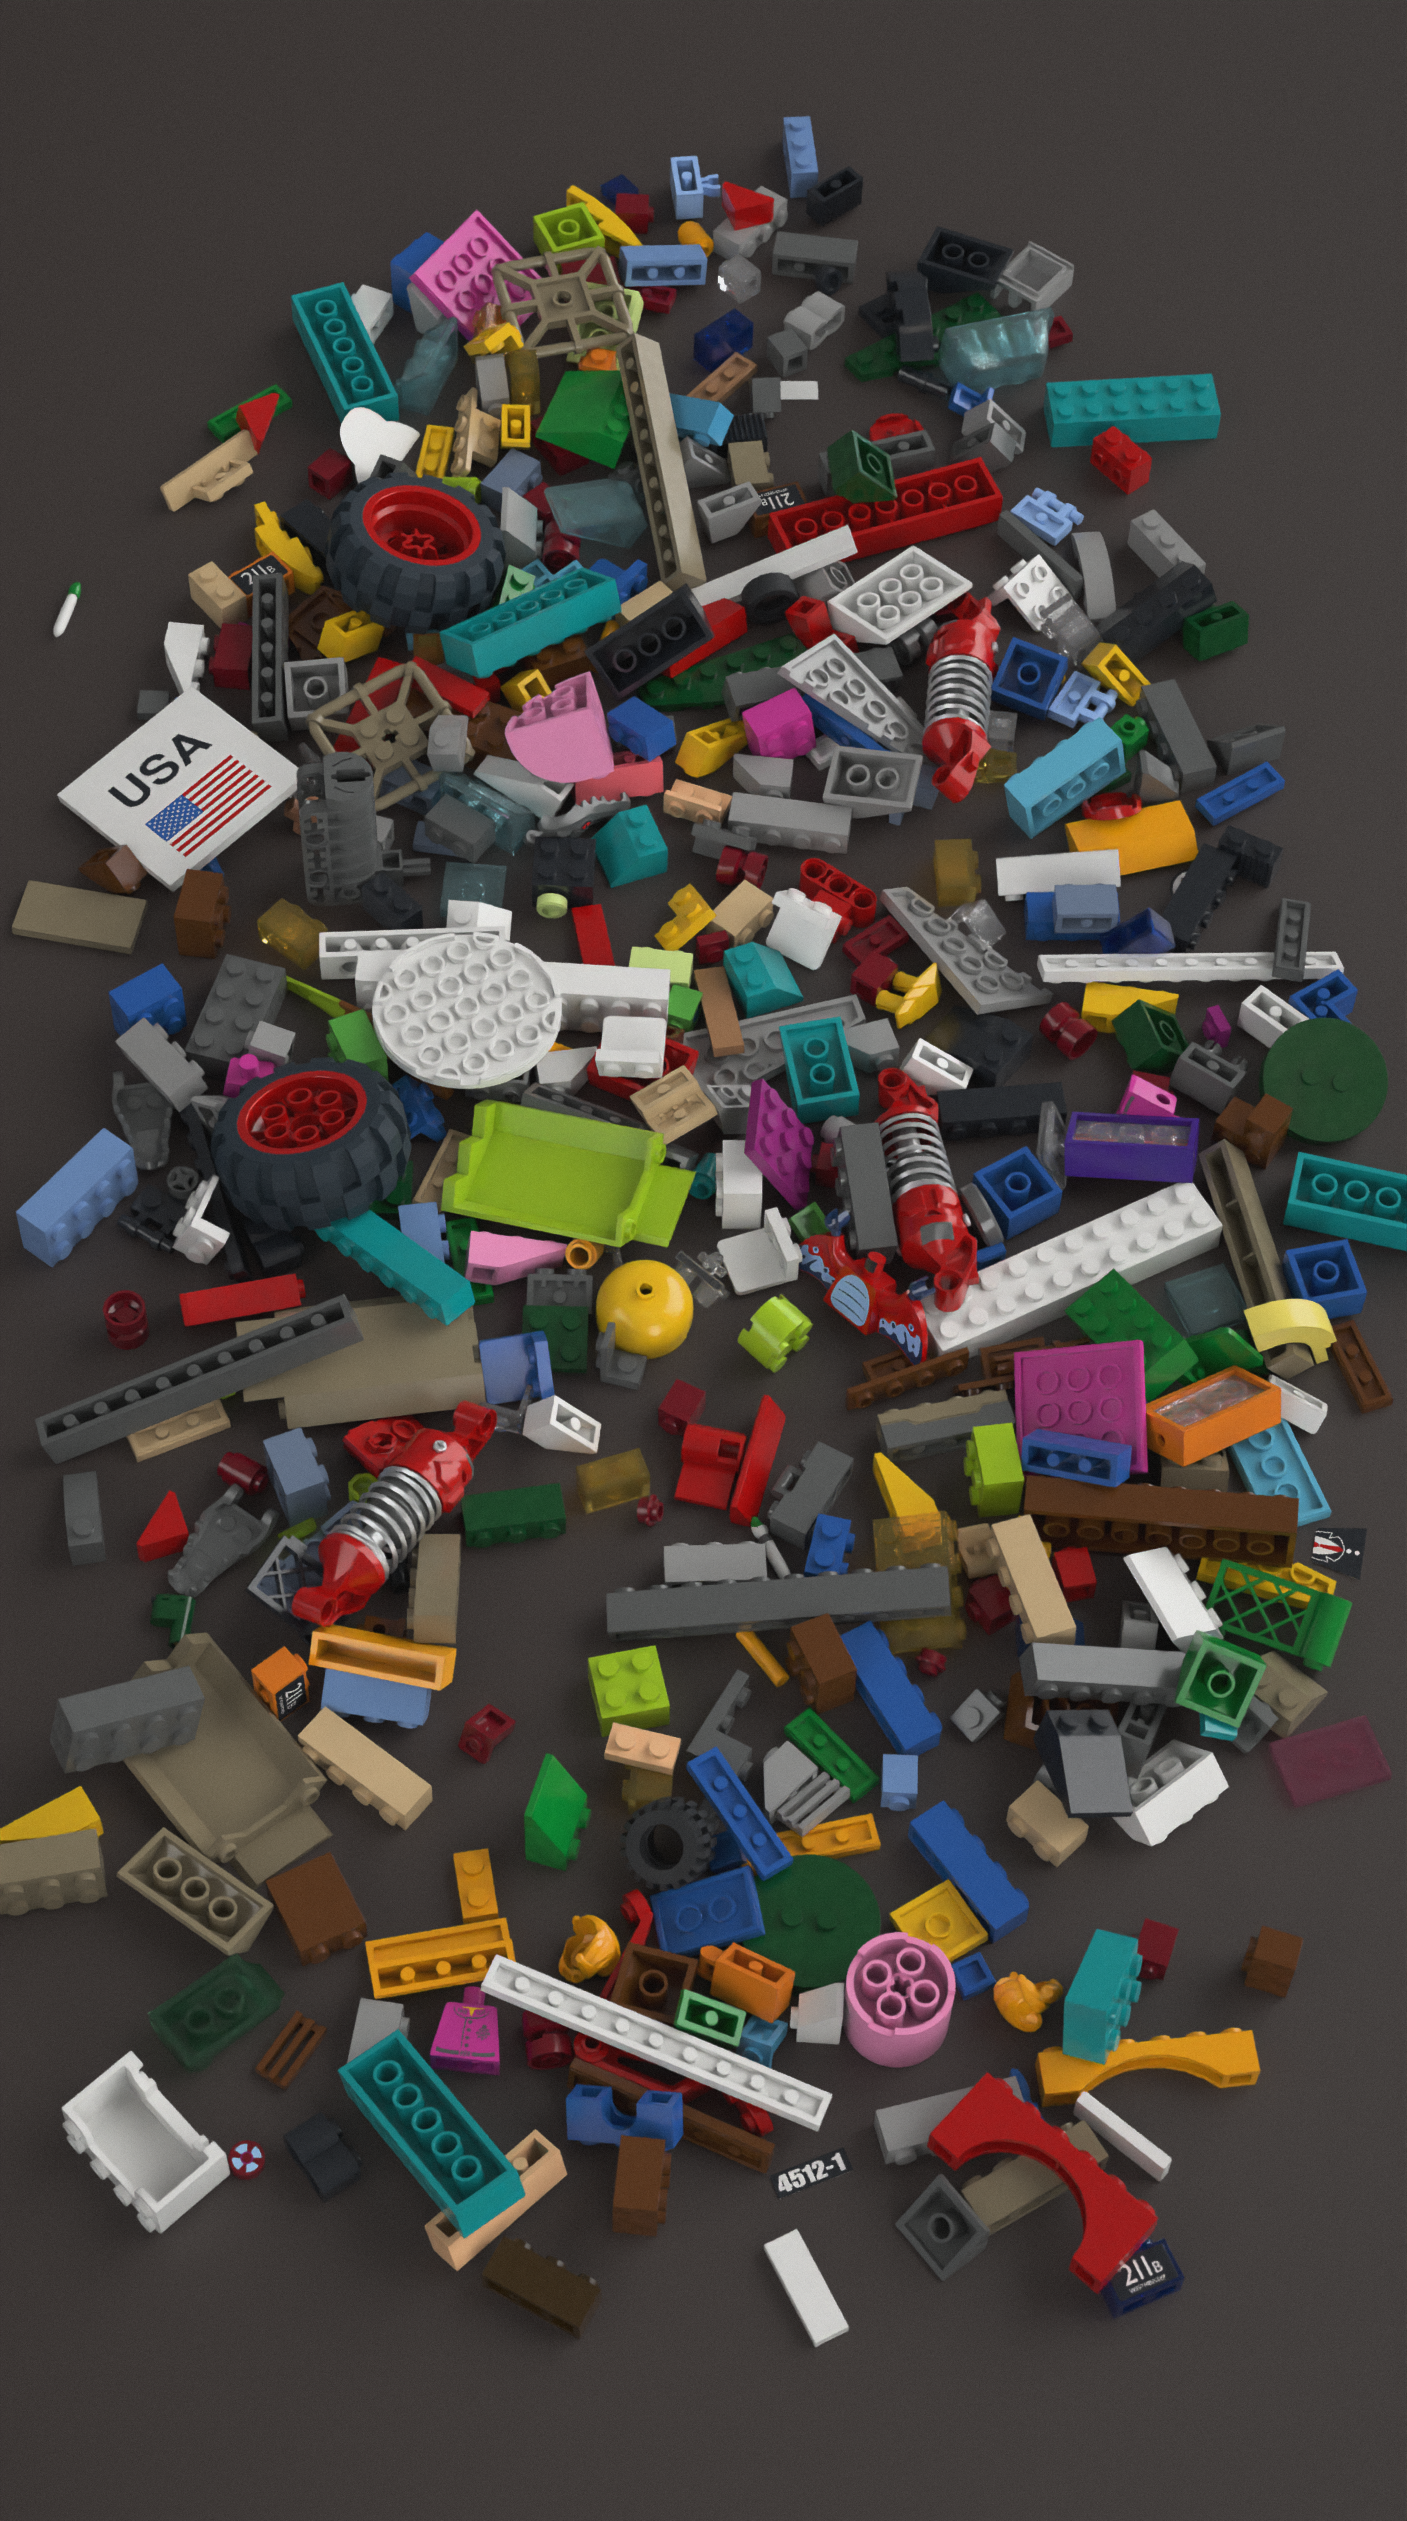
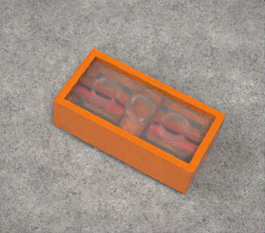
(1211, 1415)

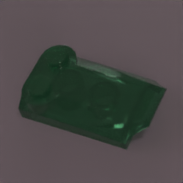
(215, 2011)

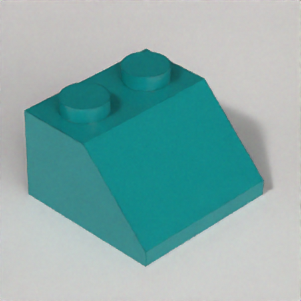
(631, 847)
(760, 979)

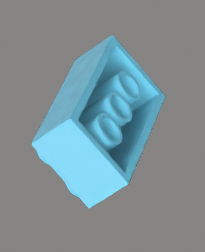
(1065, 777)

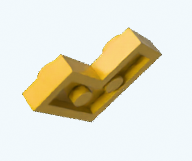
(692, 916)

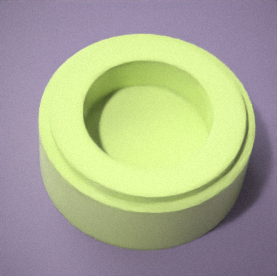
(551, 905)

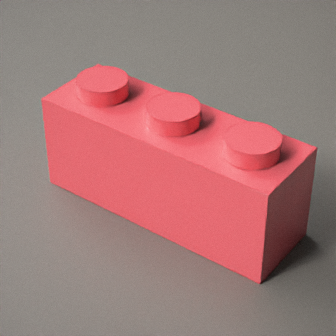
(630, 775)

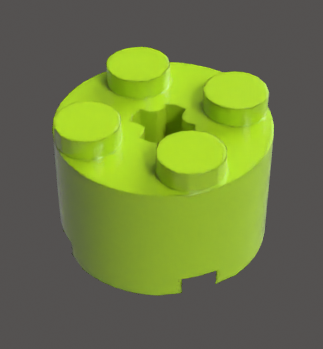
(775, 1332)

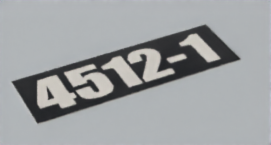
(811, 2173)

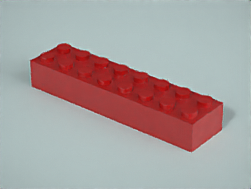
(924, 509)

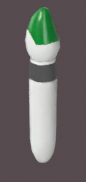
(762, 1533)

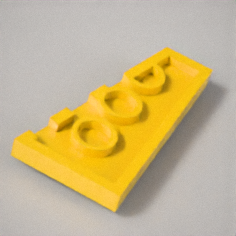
(1298, 1574)

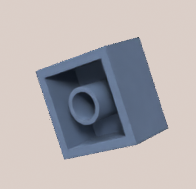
(296, 1476)

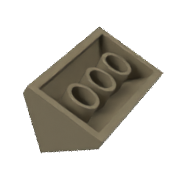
(197, 1892)

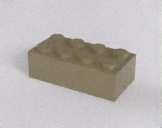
(51, 1872)

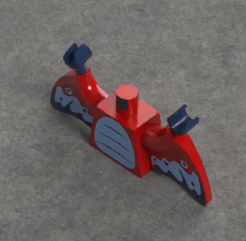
(865, 1292)

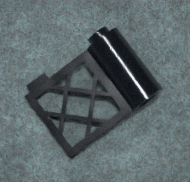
(298, 1550)

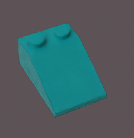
(819, 1070)

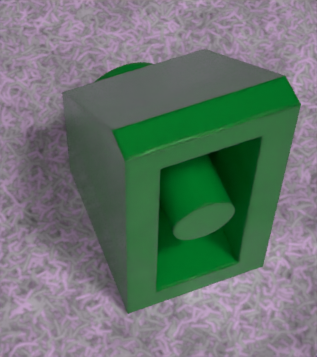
(709, 2020)

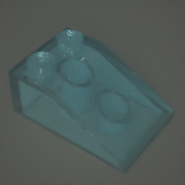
(598, 511)

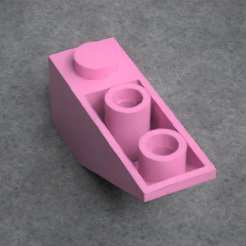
(503, 1258)

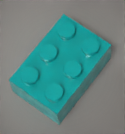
(1101, 1996)

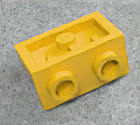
(495, 338)

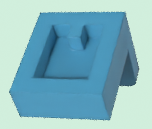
(761, 2040)

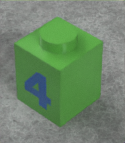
(684, 1007)

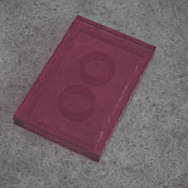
(1330, 1761)

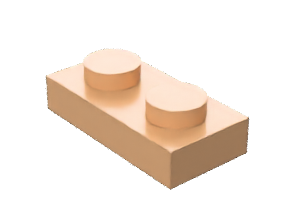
(642, 1748)

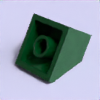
(860, 470)
(1150, 1038)

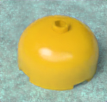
(648, 1308)

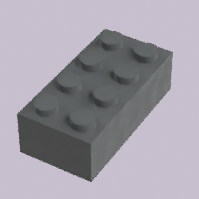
(238, 1000)
(864, 1191)
(126, 1719)

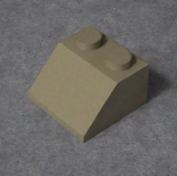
(1288, 1693)

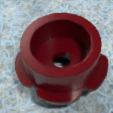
(650, 1510)
(931, 1662)

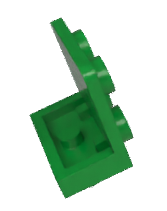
(1219, 1351)

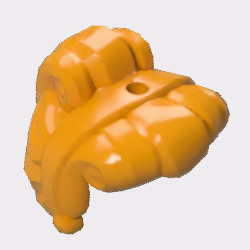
(590, 1950)
(1024, 2001)

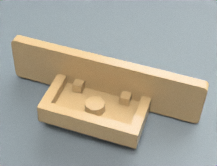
(475, 437)
(213, 473)

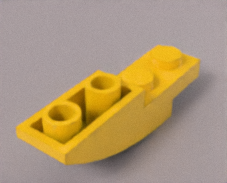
(298, 558)

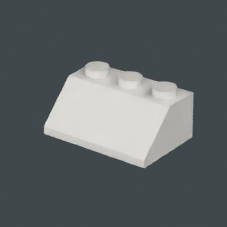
(1173, 1595)
(1171, 1790)

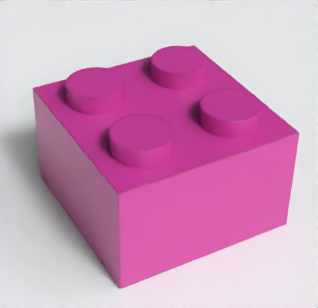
(780, 727)

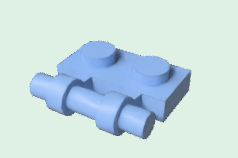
(1041, 518)
(1075, 698)

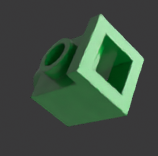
(1132, 733)

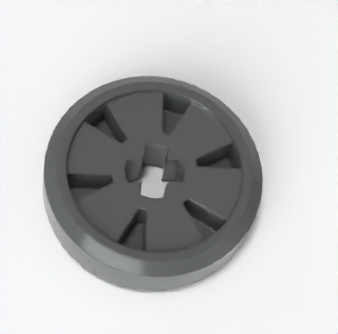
(979, 1215)

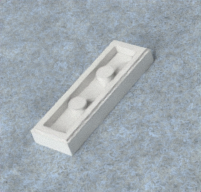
(1122, 2136)
(806, 2288)

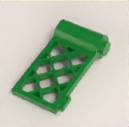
(1320, 1626)

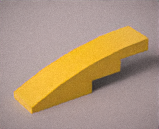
(611, 226)

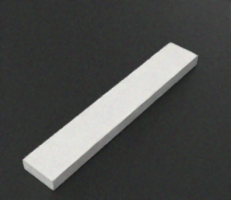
(792, 562)

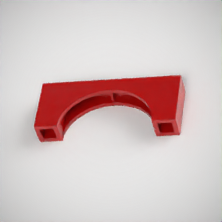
(997, 2121)

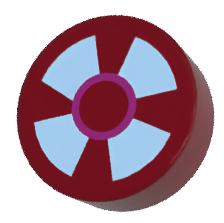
(246, 2159)

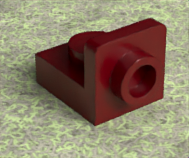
(484, 1732)

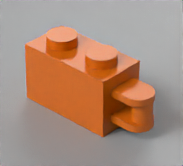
(747, 1980)

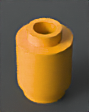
(693, 233)
(583, 1253)

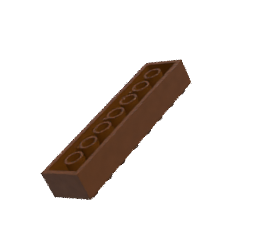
(1152, 1517)

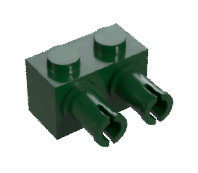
(1215, 630)

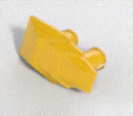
(920, 995)

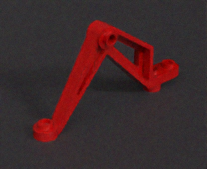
(605, 2056)

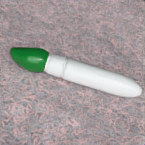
(74, 594)

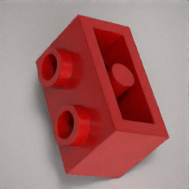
(1121, 460)

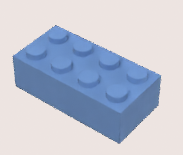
(77, 1197)

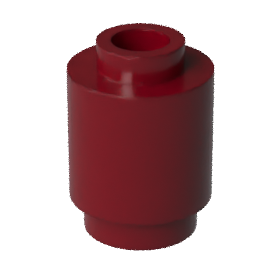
(244, 1472)

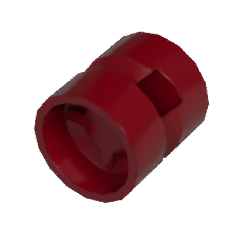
(559, 548)
(737, 866)
(1070, 1033)
(126, 1319)
(547, 2042)

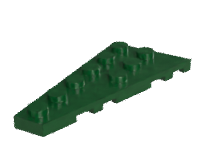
(881, 357)
(704, 682)

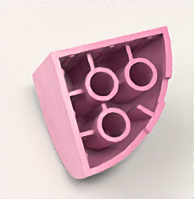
(563, 733)

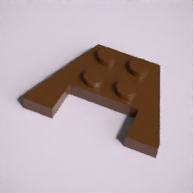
(309, 619)

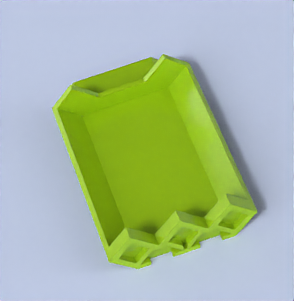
(566, 1176)

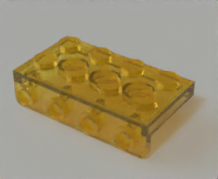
(911, 1543)

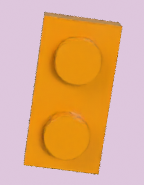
(475, 1886)

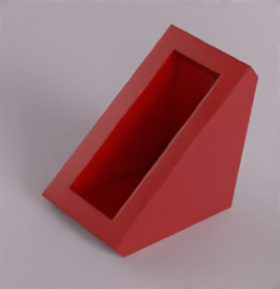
(746, 207)
(256, 417)
(165, 1532)

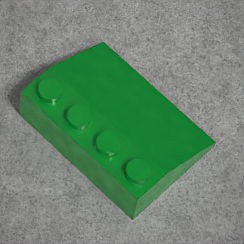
(588, 416)

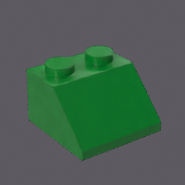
(1218, 1678)

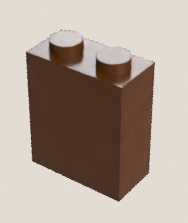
(316, 1909)

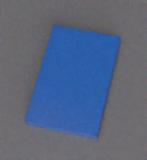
(708, 1913)

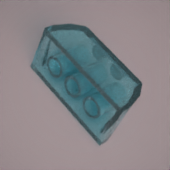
(997, 350)

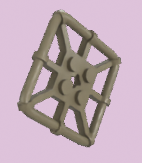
(570, 287)
(391, 720)

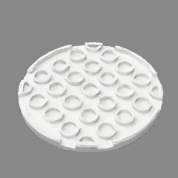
(467, 1010)

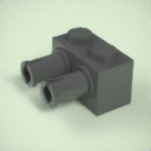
(1207, 1076)

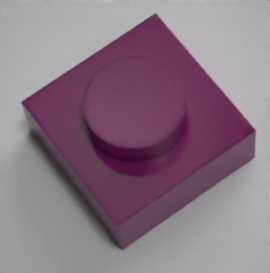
(1216, 1026)

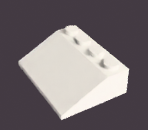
(895, 597)

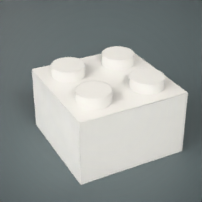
(737, 1188)

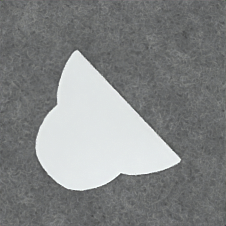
(369, 435)

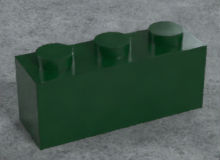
(513, 1515)

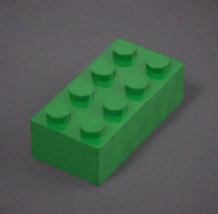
(1119, 1313)

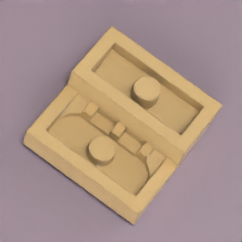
(673, 1104)

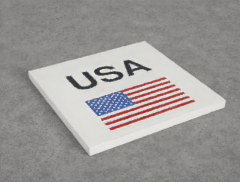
(182, 787)

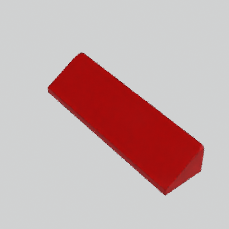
(757, 1462)

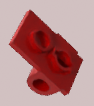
(375, 1441)
(709, 1465)

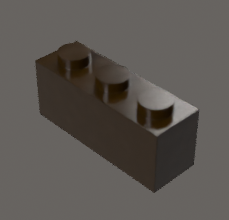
(542, 2286)

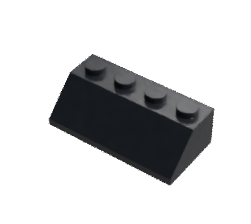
(1158, 611)
(651, 642)

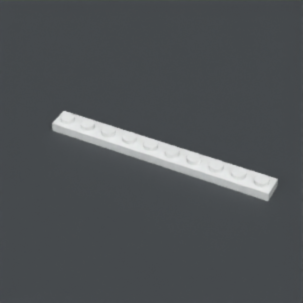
(1175, 967)
(656, 2042)

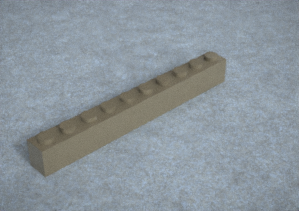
(660, 463)

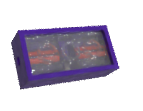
(1131, 1147)

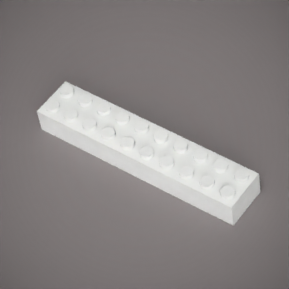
(586, 990)
(1051, 1276)

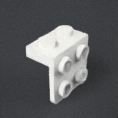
(1029, 589)
(802, 928)
(632, 1047)
(194, 1235)
(761, 1256)

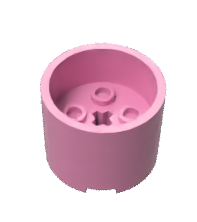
(890, 2026)

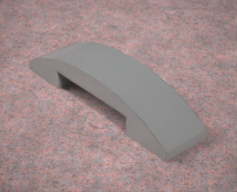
(1096, 573)

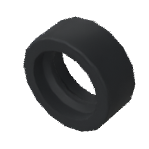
(766, 586)

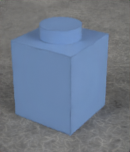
(899, 1781)

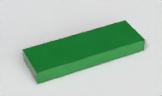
(225, 425)
(458, 1236)
(831, 1754)

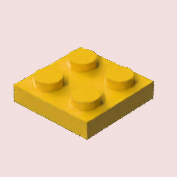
(942, 1920)

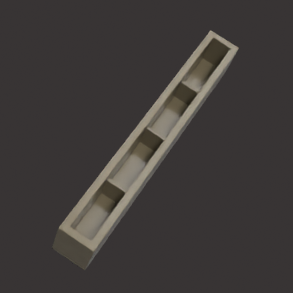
(1250, 1245)

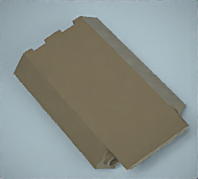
(397, 1370)
(243, 1780)

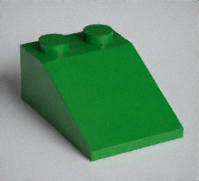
(555, 1816)

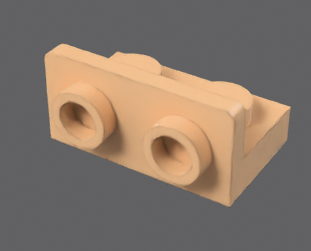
(696, 802)

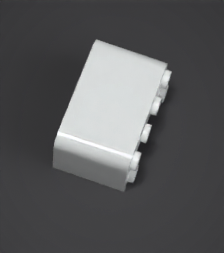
(143, 2145)

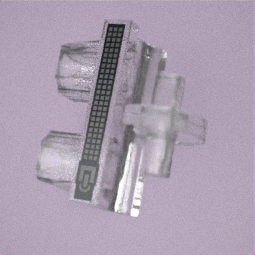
(710, 1286)

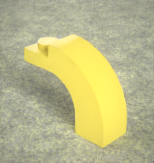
(1291, 1322)

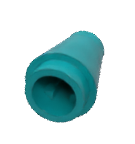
(705, 1177)

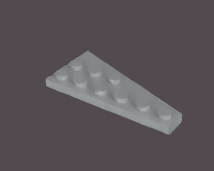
(852, 691)
(965, 961)
(762, 1043)

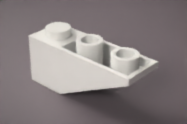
(184, 654)
(522, 786)

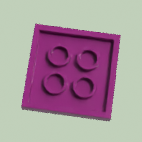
(779, 1144)

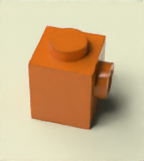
(598, 360)

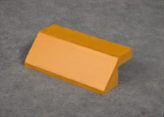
(1145, 841)
(436, 1957)

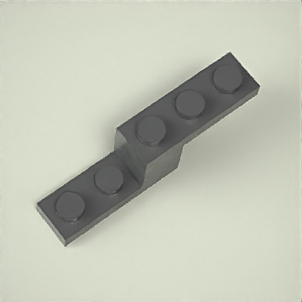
(715, 1732)

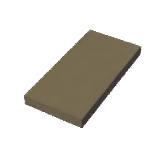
(79, 917)

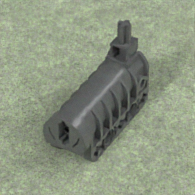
(346, 832)

